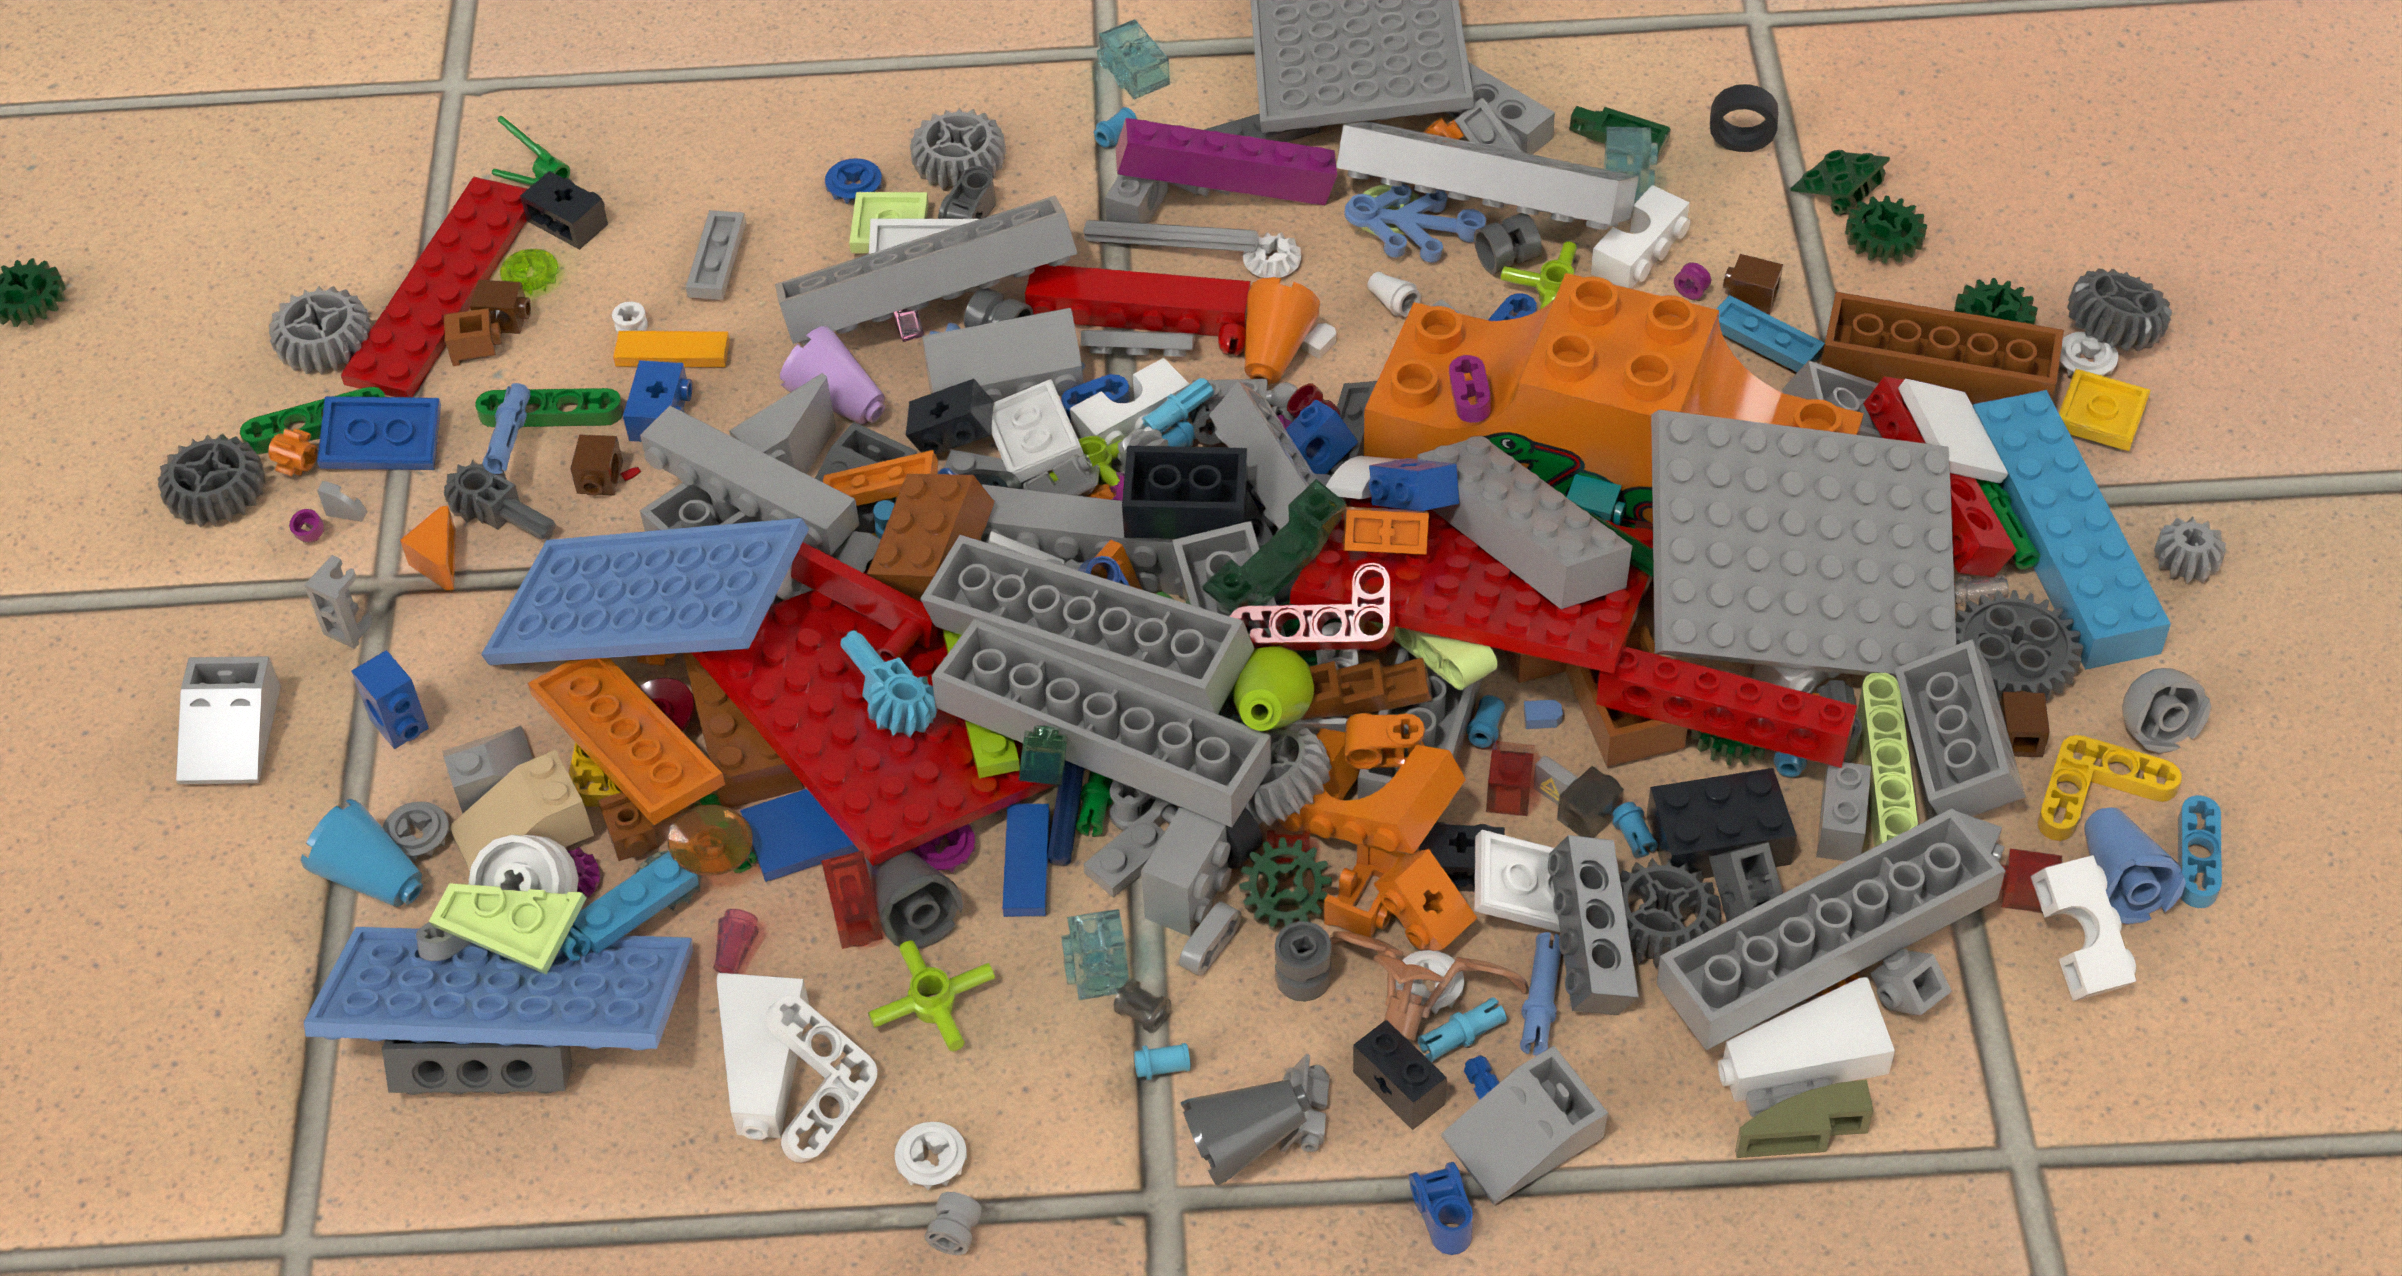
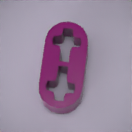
(1476, 387)

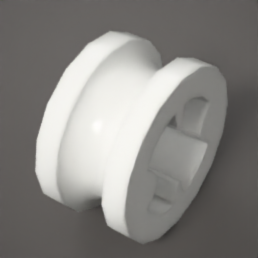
(626, 311)

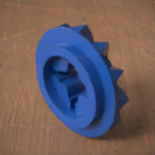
(853, 171)

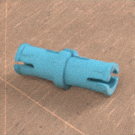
(1462, 1029)

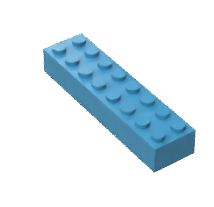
(2081, 547)

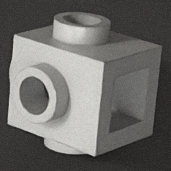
(1910, 982)

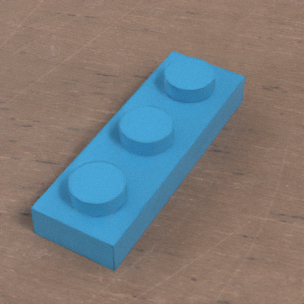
(1767, 334)
(634, 901)

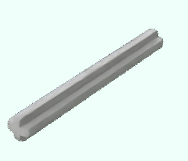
(1171, 235)

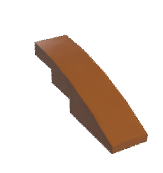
(1367, 687)

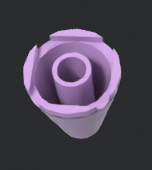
(850, 387)

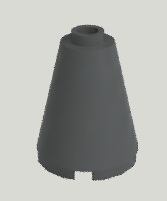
(914, 900)
(1243, 1124)

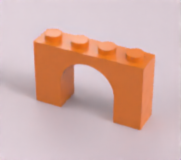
(1392, 817)

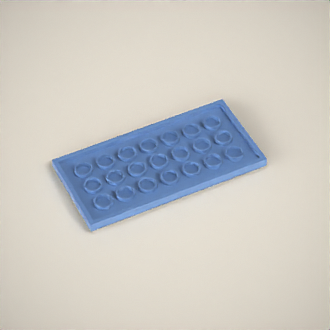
(647, 593)
(481, 997)

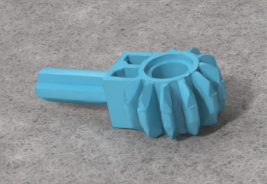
(892, 691)

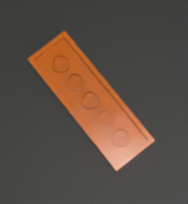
(627, 736)

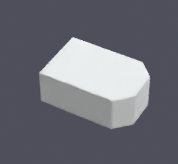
(1319, 340)

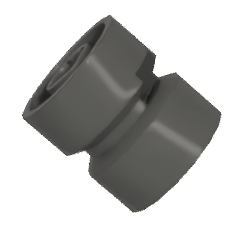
(1507, 242)
(989, 307)
(1303, 961)

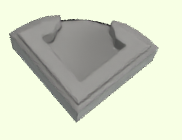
(338, 504)

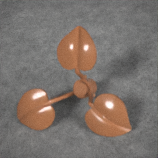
(1405, 1008)

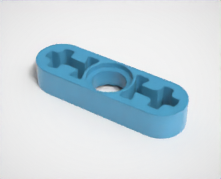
(2208, 837)

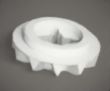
(1278, 264)
(2103, 355)
(1440, 964)
(940, 1139)

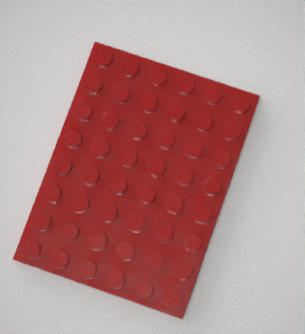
(1476, 599)
(812, 712)

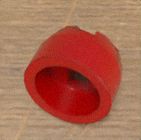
(1229, 332)

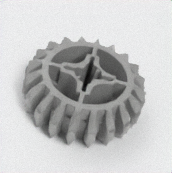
(955, 143)
(297, 333)
(1295, 775)

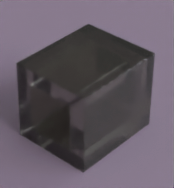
(1589, 803)

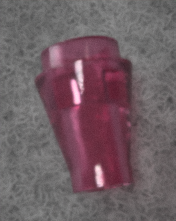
(734, 939)

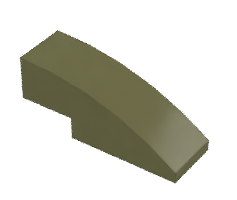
(1807, 1121)

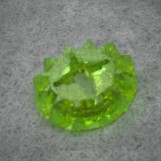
(542, 262)

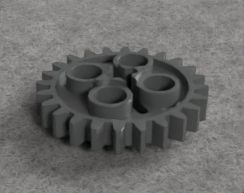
(2022, 643)

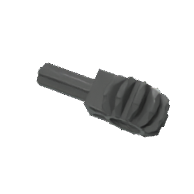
(492, 500)

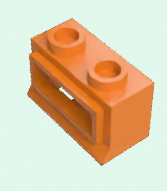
(1352, 883)

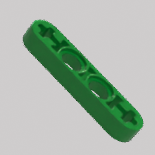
(551, 400)
(309, 413)

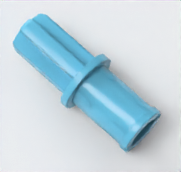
(1179, 406)

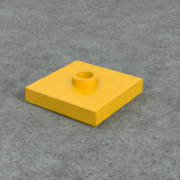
(2103, 409)

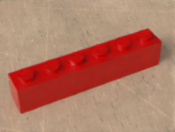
(1139, 299)

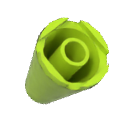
(1273, 689)

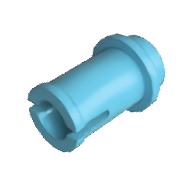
(1161, 1060)

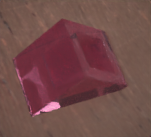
(908, 324)

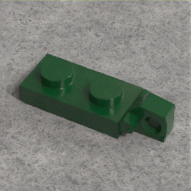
(1595, 123)

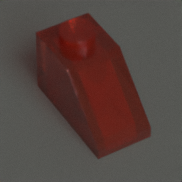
(1510, 778)
(852, 900)

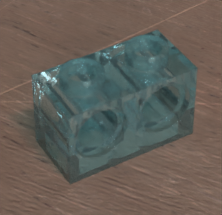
(1095, 954)

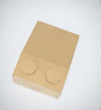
(529, 800)

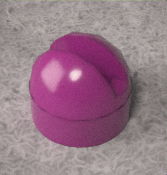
(311, 520)

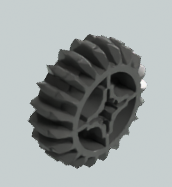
(2119, 309)
(211, 480)
(1668, 898)

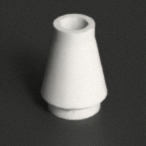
(1394, 293)

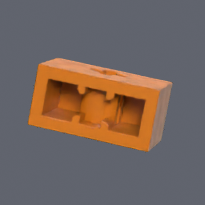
(1425, 901)

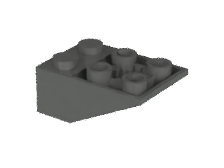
(859, 448)

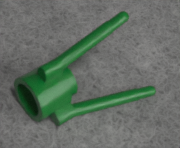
(542, 164)

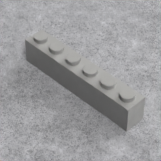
(1273, 460)
(748, 478)

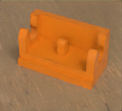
(1385, 530)

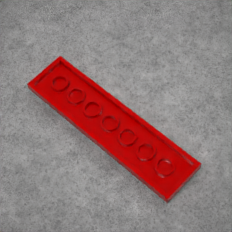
(441, 282)

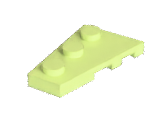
(509, 922)

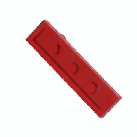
(868, 597)

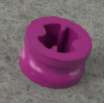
(1692, 280)

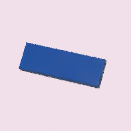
(1026, 860)

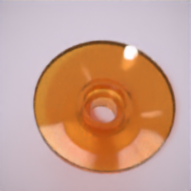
(710, 827)

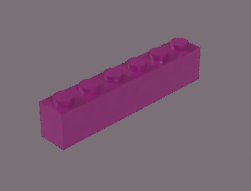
(1225, 161)

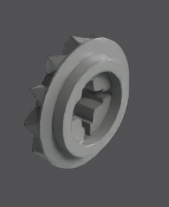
(424, 816)

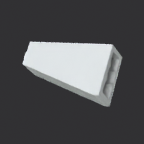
(1828, 1037)
(756, 1061)

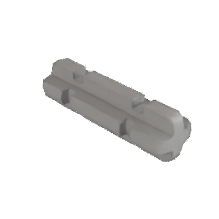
(1760, 1100)

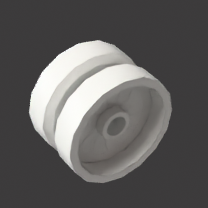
(535, 858)

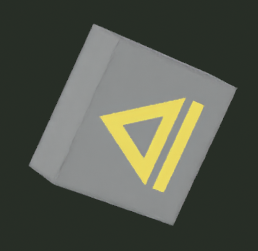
(1551, 778)

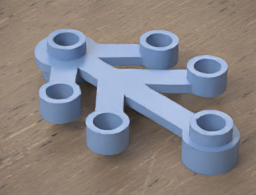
(1372, 213)

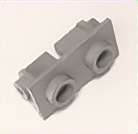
(1074, 475)
(1316, 1085)

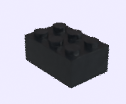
(1183, 490)
(1719, 816)

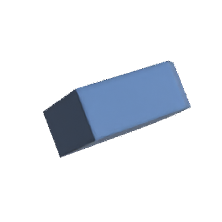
(1542, 714)

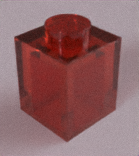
(2017, 884)

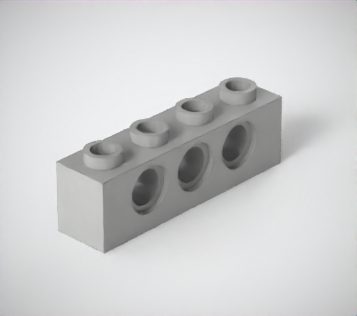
(1523, 117)

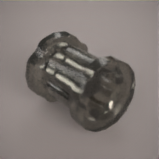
(1142, 1005)

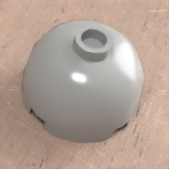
(2165, 709)

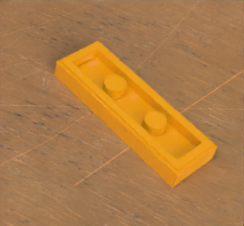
(684, 347)

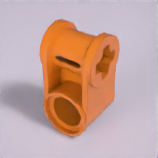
(1380, 739)

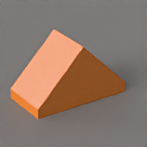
(432, 548)

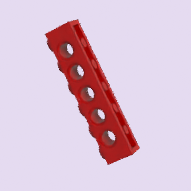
(1977, 534)
(1729, 706)

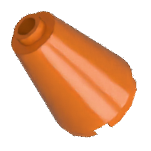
(1276, 326)

